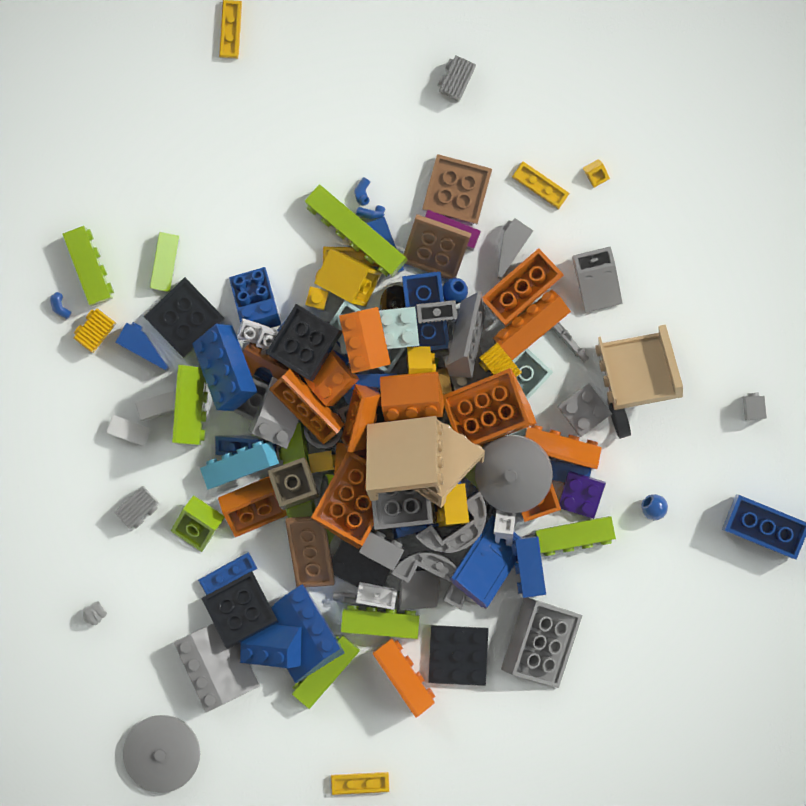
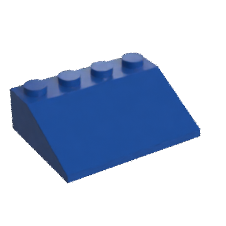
(317, 640)

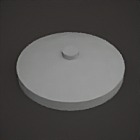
(514, 474)
(161, 753)

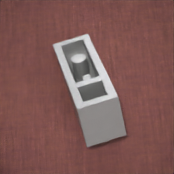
(513, 240)

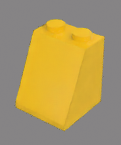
(347, 277)

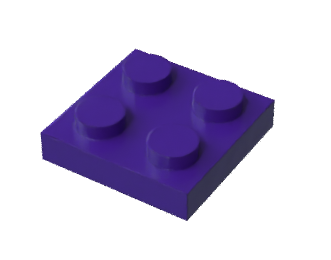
(581, 494)

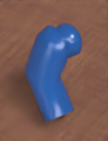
(360, 192)
(371, 214)
(57, 307)

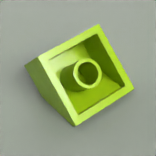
(197, 523)

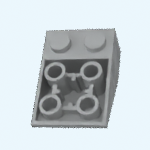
(597, 279)

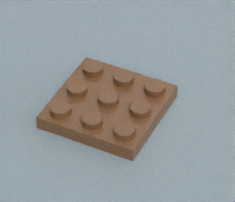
(457, 189)
(436, 247)

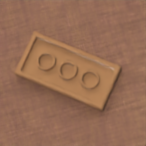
(309, 552)

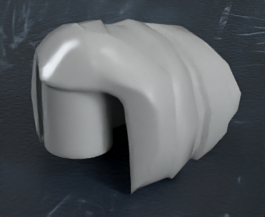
(94, 613)

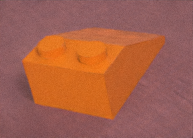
(332, 380)

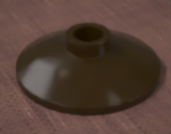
(395, 295)

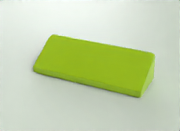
(164, 262)

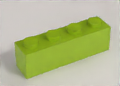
(87, 265)
(576, 534)
(380, 622)
(317, 683)

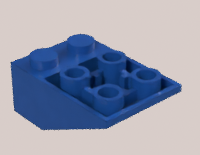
(255, 297)

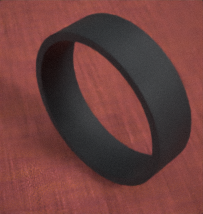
(620, 421)

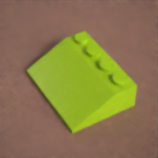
(189, 406)

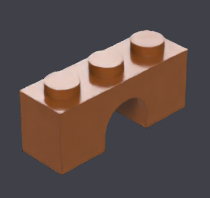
(257, 357)

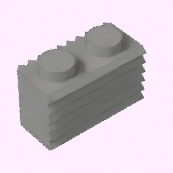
(457, 77)
(436, 311)
(136, 507)

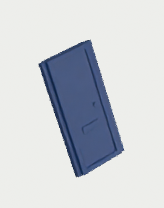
(485, 566)

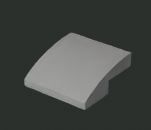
(419, 592)

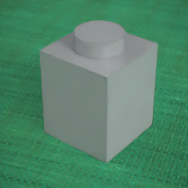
(754, 406)

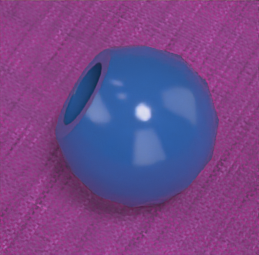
(455, 290)
(654, 507)

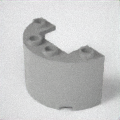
(461, 536)
(436, 564)

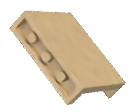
(640, 369)
(404, 456)
(458, 459)

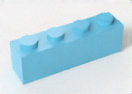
(239, 465)

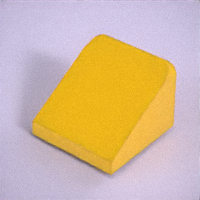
(596, 173)

